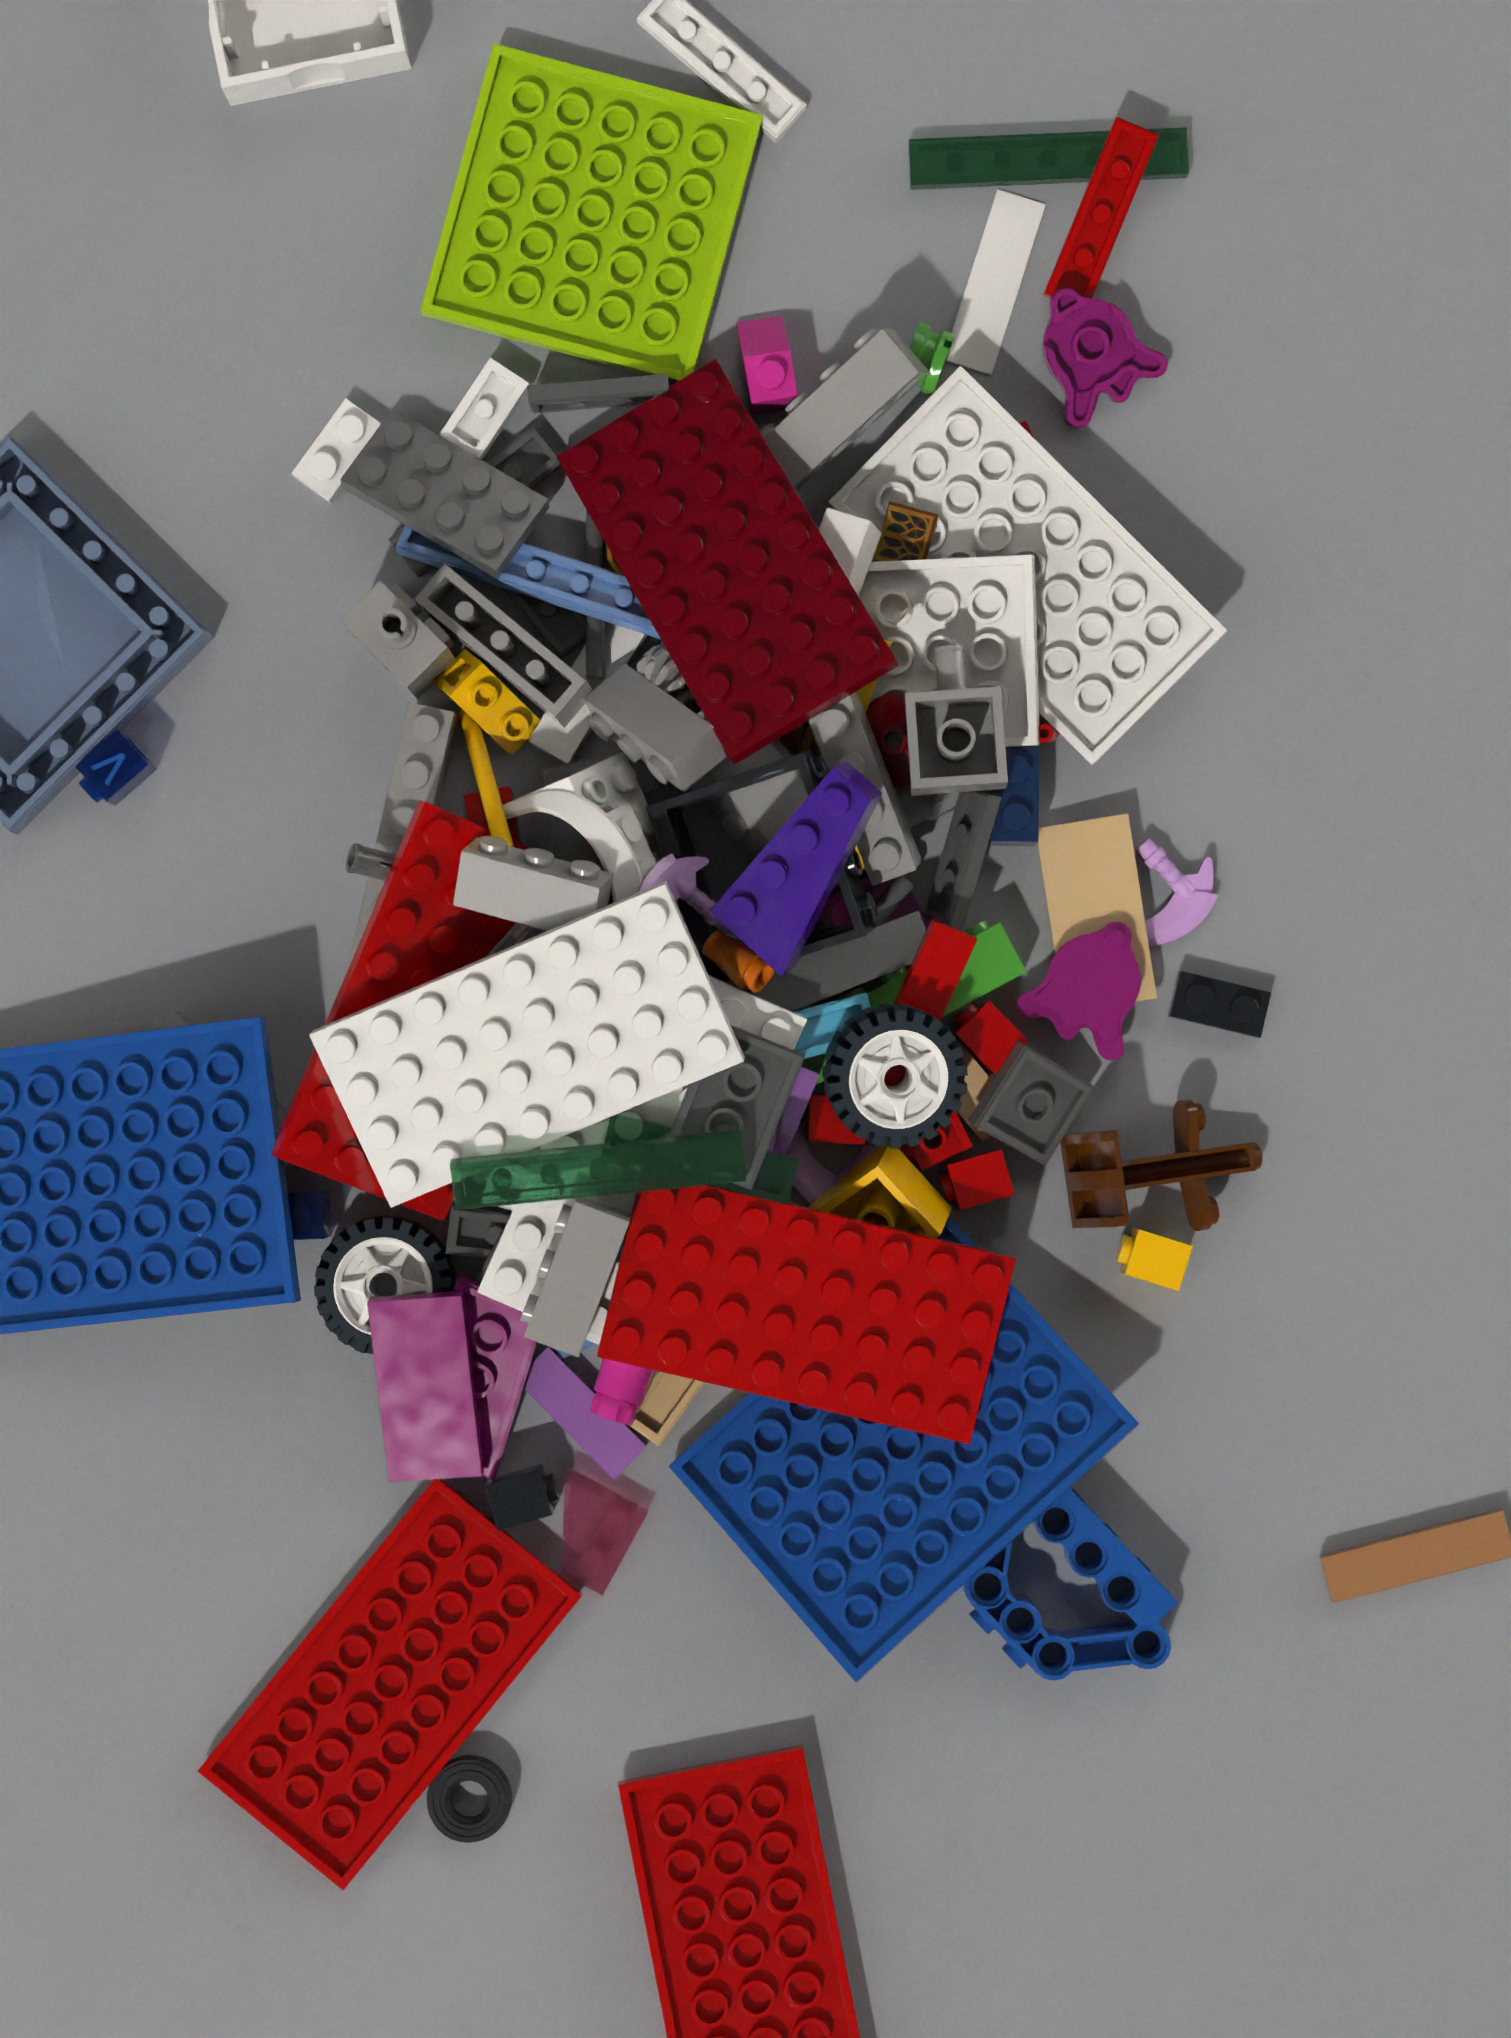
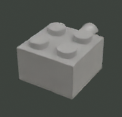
(392, 632)
(955, 732)

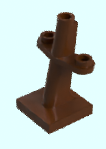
(1099, 1178)

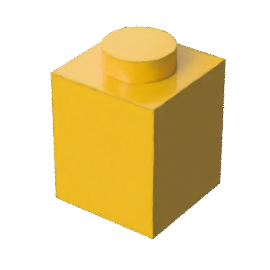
(1153, 1258)

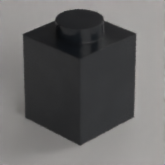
(522, 1496)

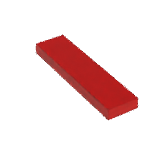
(1102, 209)
(933, 976)

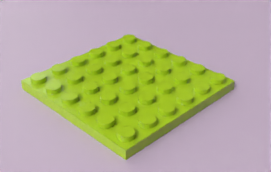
(591, 214)

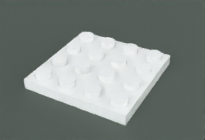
(968, 603)

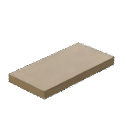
(1094, 882)

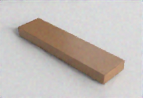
(1416, 1555)

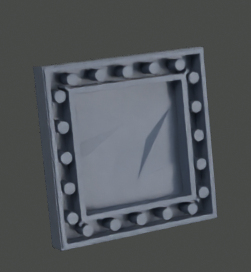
(79, 636)

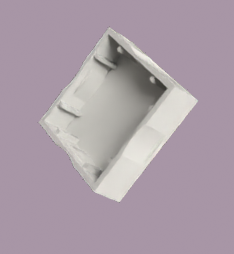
(303, 44)

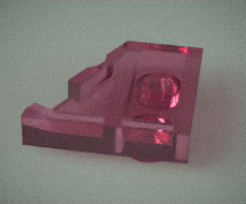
(596, 1530)

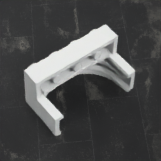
(609, 813)

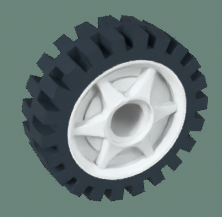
(916, 1104)
(361, 1253)

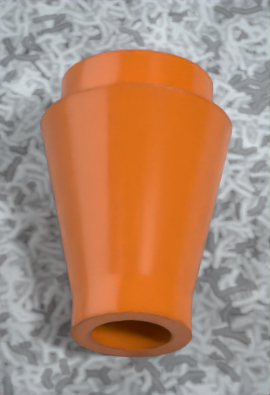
(738, 962)

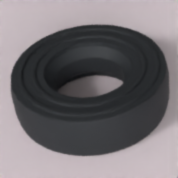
(469, 1828)

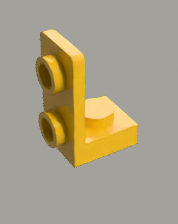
(487, 702)

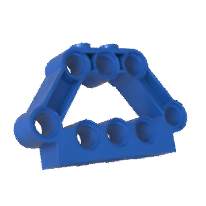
(1083, 1647)

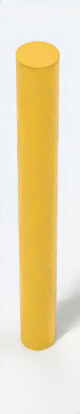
(485, 778)

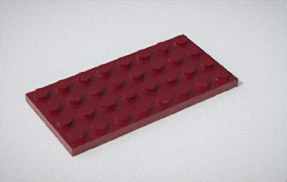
(726, 562)

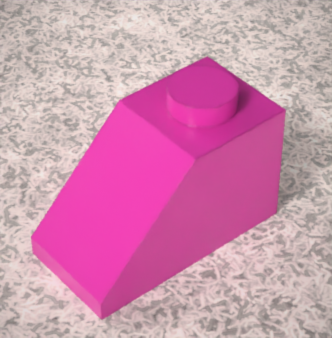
(767, 364)

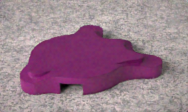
(1094, 352)
(1089, 987)

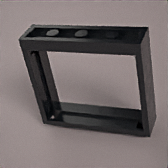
(675, 839)

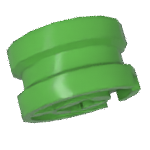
(933, 352)

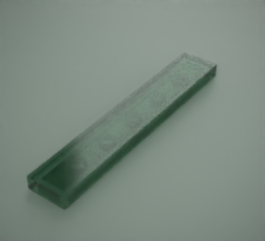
(1031, 159)
(598, 1169)

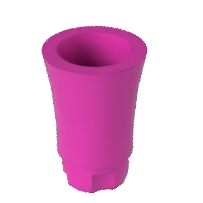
(620, 1391)

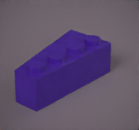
(790, 880)

